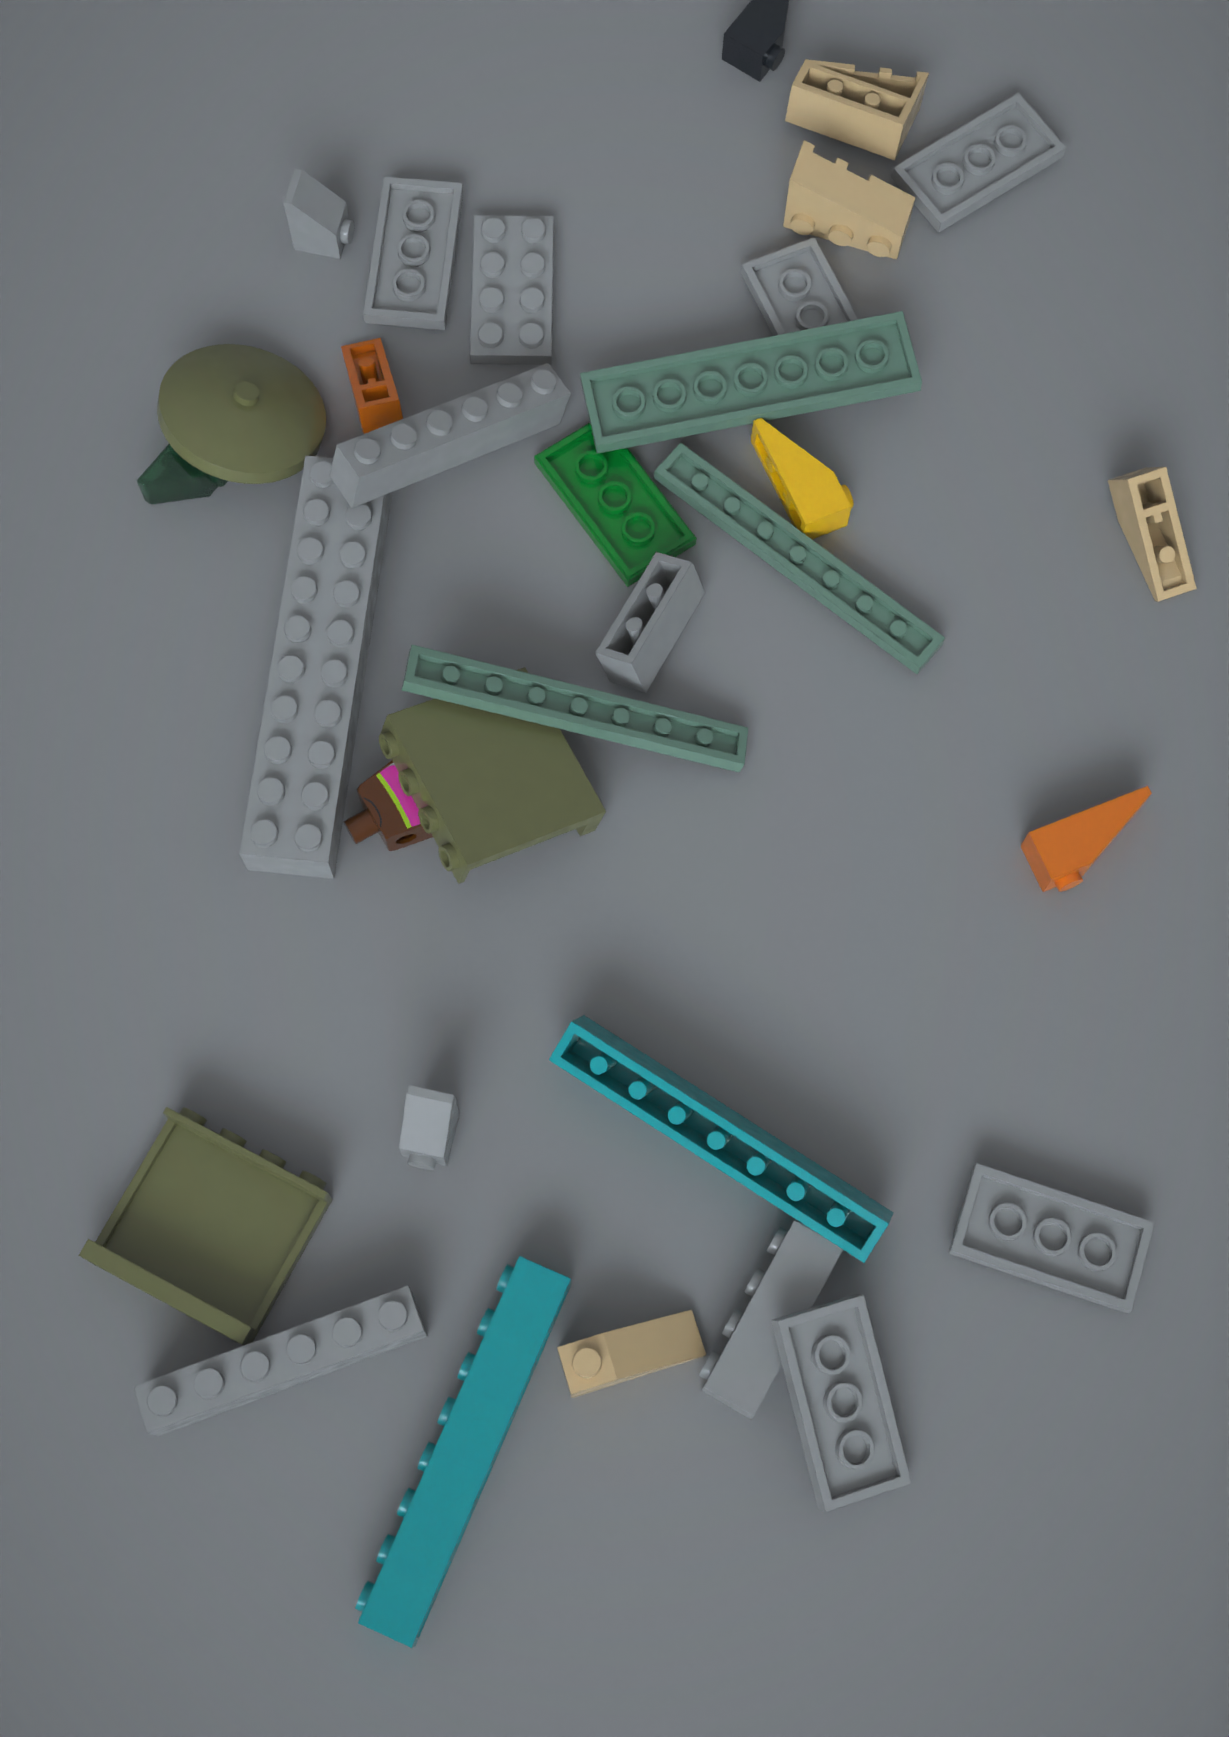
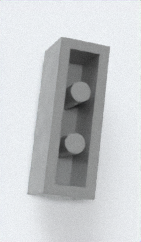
(650, 622)

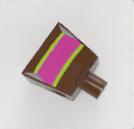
(386, 812)

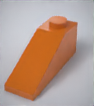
(372, 384)
(1070, 846)

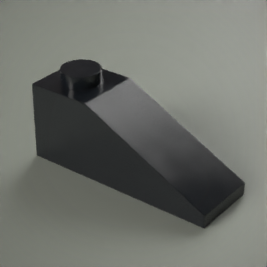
(757, 38)

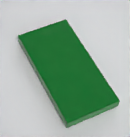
(614, 503)

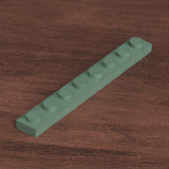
(799, 558)
(575, 708)

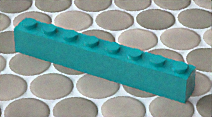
(722, 1137)
(464, 1453)

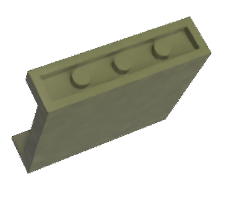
(487, 781)
(210, 1226)

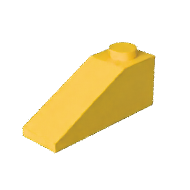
(803, 483)

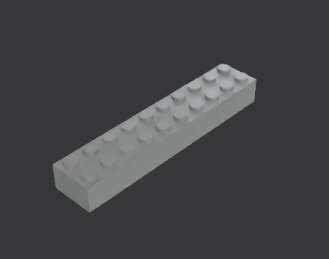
(315, 680)

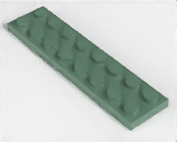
(750, 381)

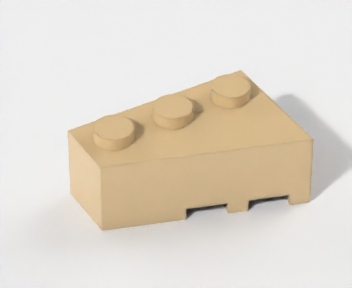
(856, 106)
(844, 207)

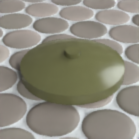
(241, 413)

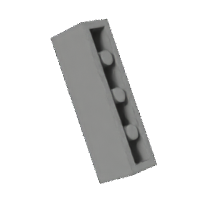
(789, 1285)

